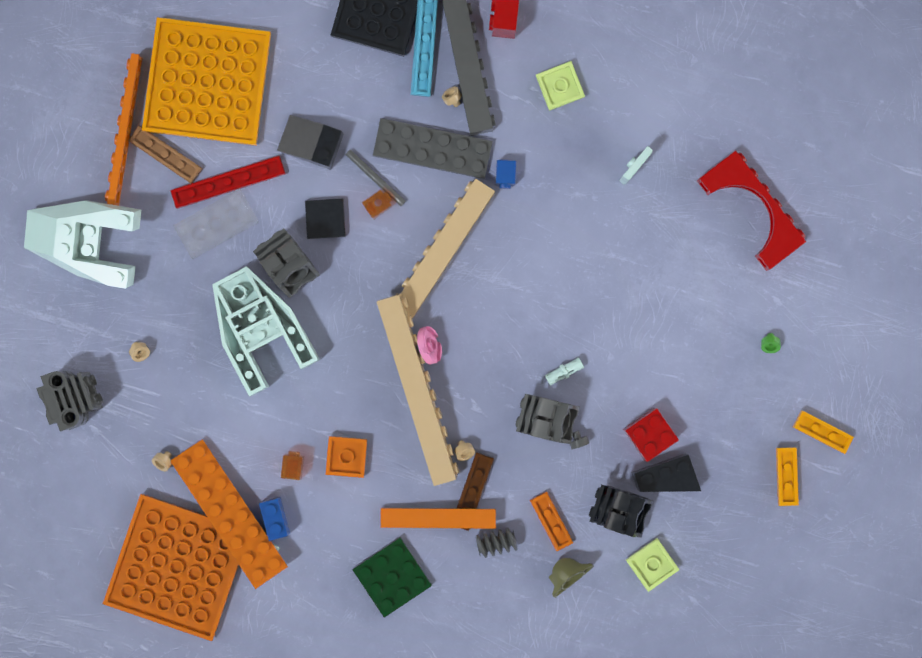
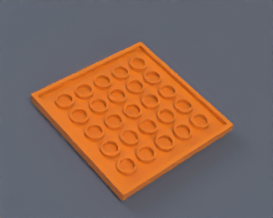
(172, 569)

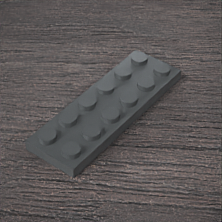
(432, 148)

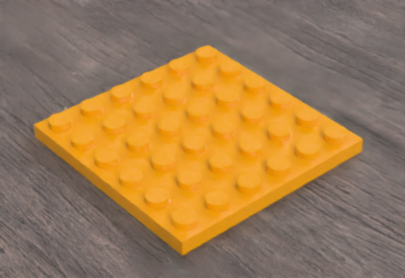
(206, 81)

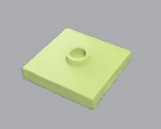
(560, 86)
(652, 564)

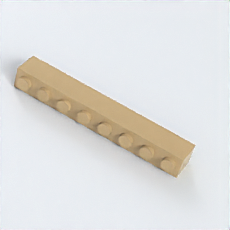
(445, 245)

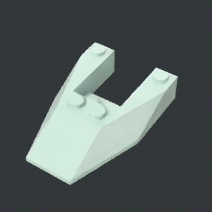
(72, 238)
(251, 318)

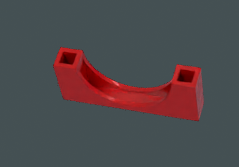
(783, 235)

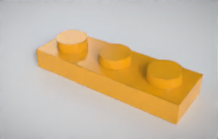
(823, 432)
(787, 476)

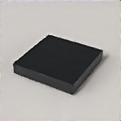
(325, 218)

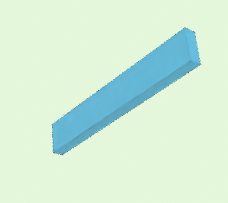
(424, 48)

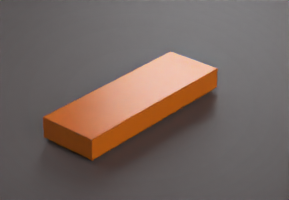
(551, 521)

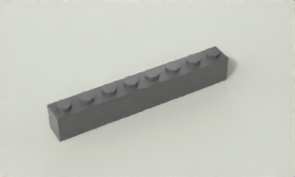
(468, 66)

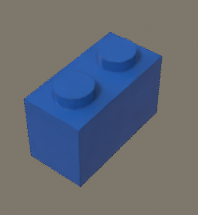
(274, 518)

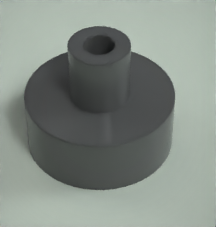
(578, 440)

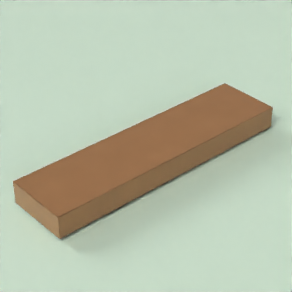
(165, 154)

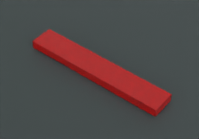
(227, 182)

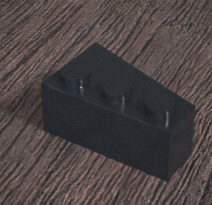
(667, 476)

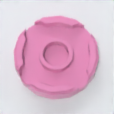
(428, 346)

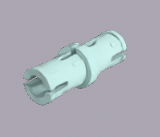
(564, 371)

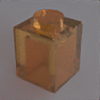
(292, 466)

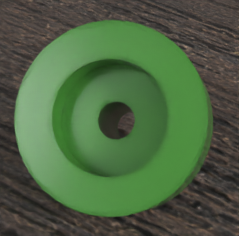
(770, 343)

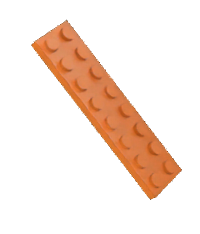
(229, 514)

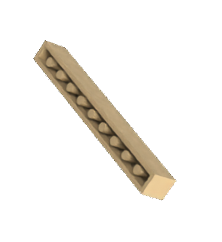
(417, 389)

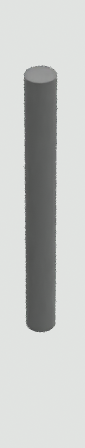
(376, 178)

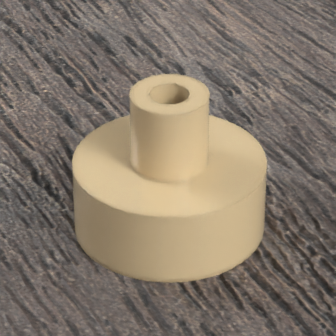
(452, 96)
(139, 351)
(464, 451)
(162, 461)

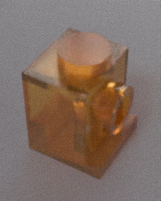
(376, 211)

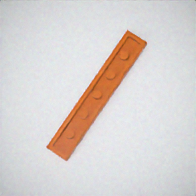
(438, 518)

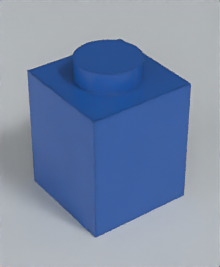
(505, 173)

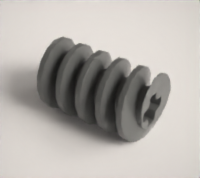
(494, 542)

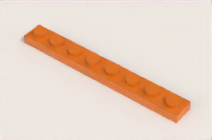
(124, 122)

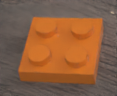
(346, 456)

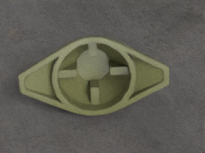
(566, 573)

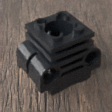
(620, 511)

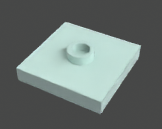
(635, 164)

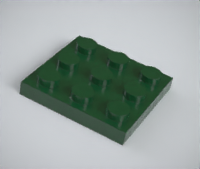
(392, 577)

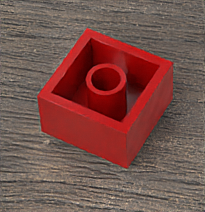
(504, 20)
(650, 434)

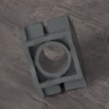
(285, 262)
(74, 396)
(546, 419)

